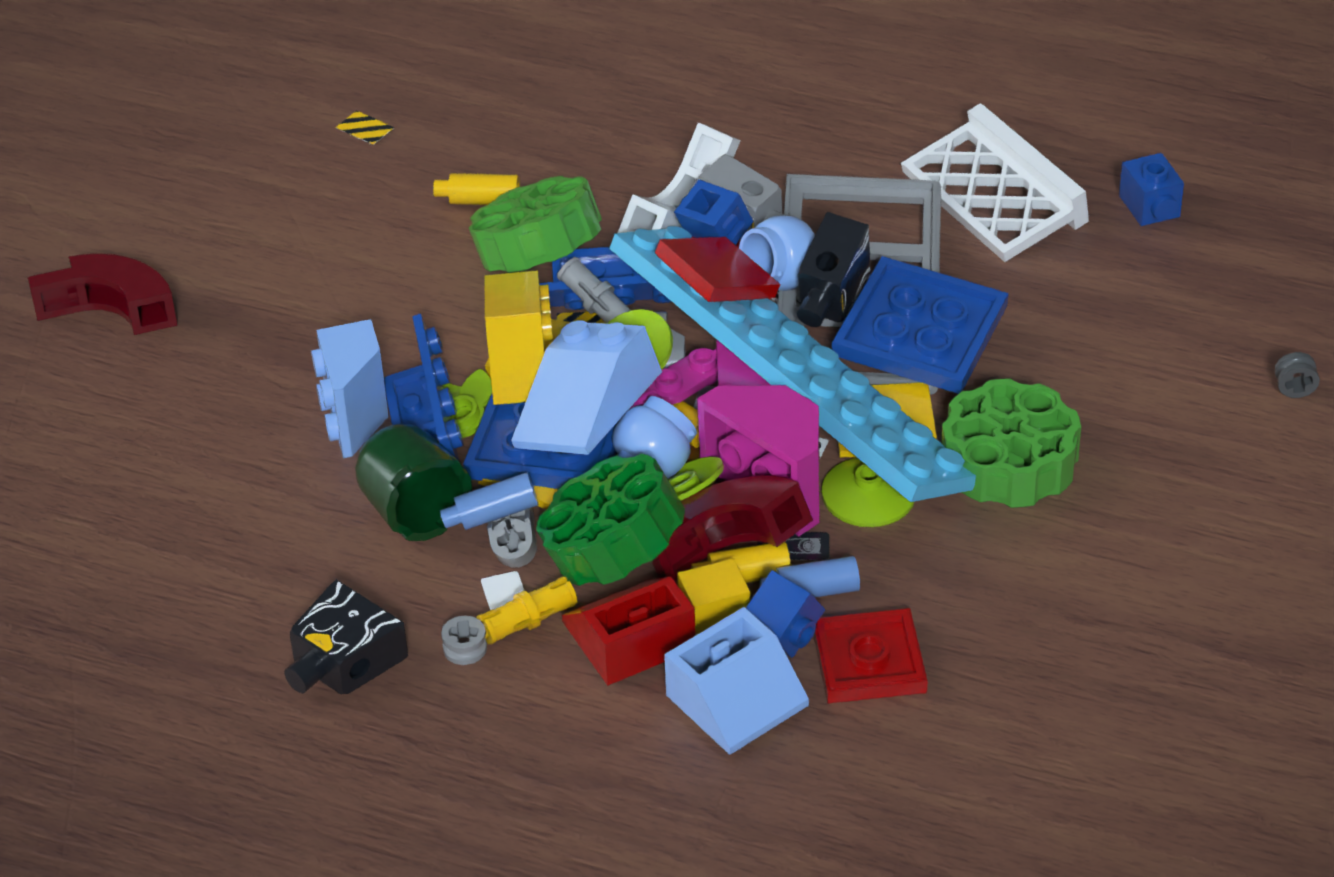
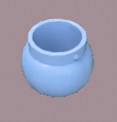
(779, 248)
(655, 431)

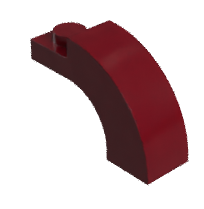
(106, 284)
(732, 513)

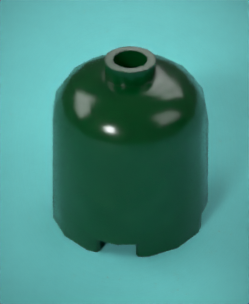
(410, 480)

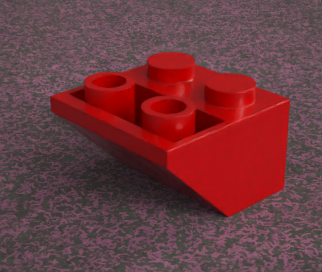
(632, 628)

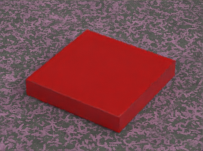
(717, 269)
(869, 656)

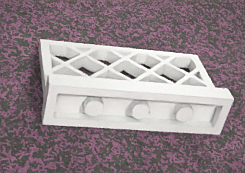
(1020, 167)

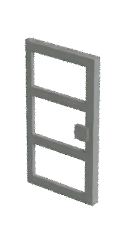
(870, 190)

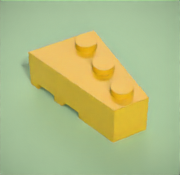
(516, 332)

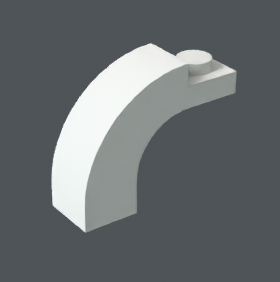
(658, 211)

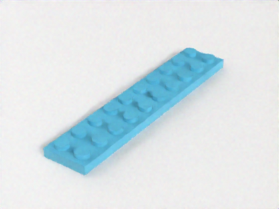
(787, 355)

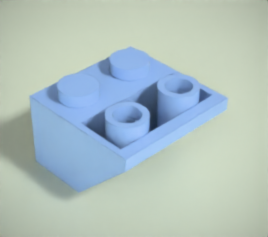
(351, 384)
(734, 680)

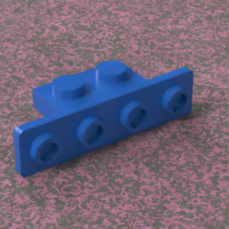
(606, 267)
(419, 395)

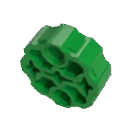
(610, 520)

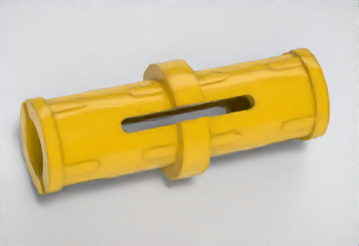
(528, 609)

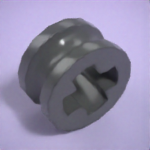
(1297, 386)

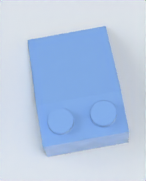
(585, 386)

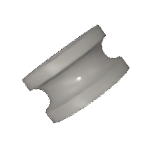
(466, 652)

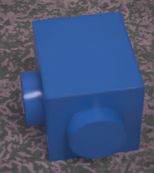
(1151, 189)
(786, 611)

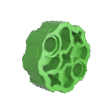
(535, 224)
(1014, 441)

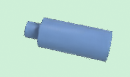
(491, 502)
(824, 577)

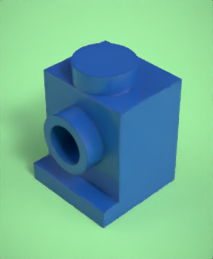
(713, 212)

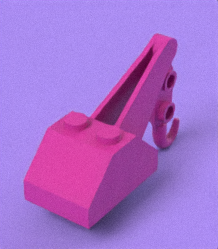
(747, 420)

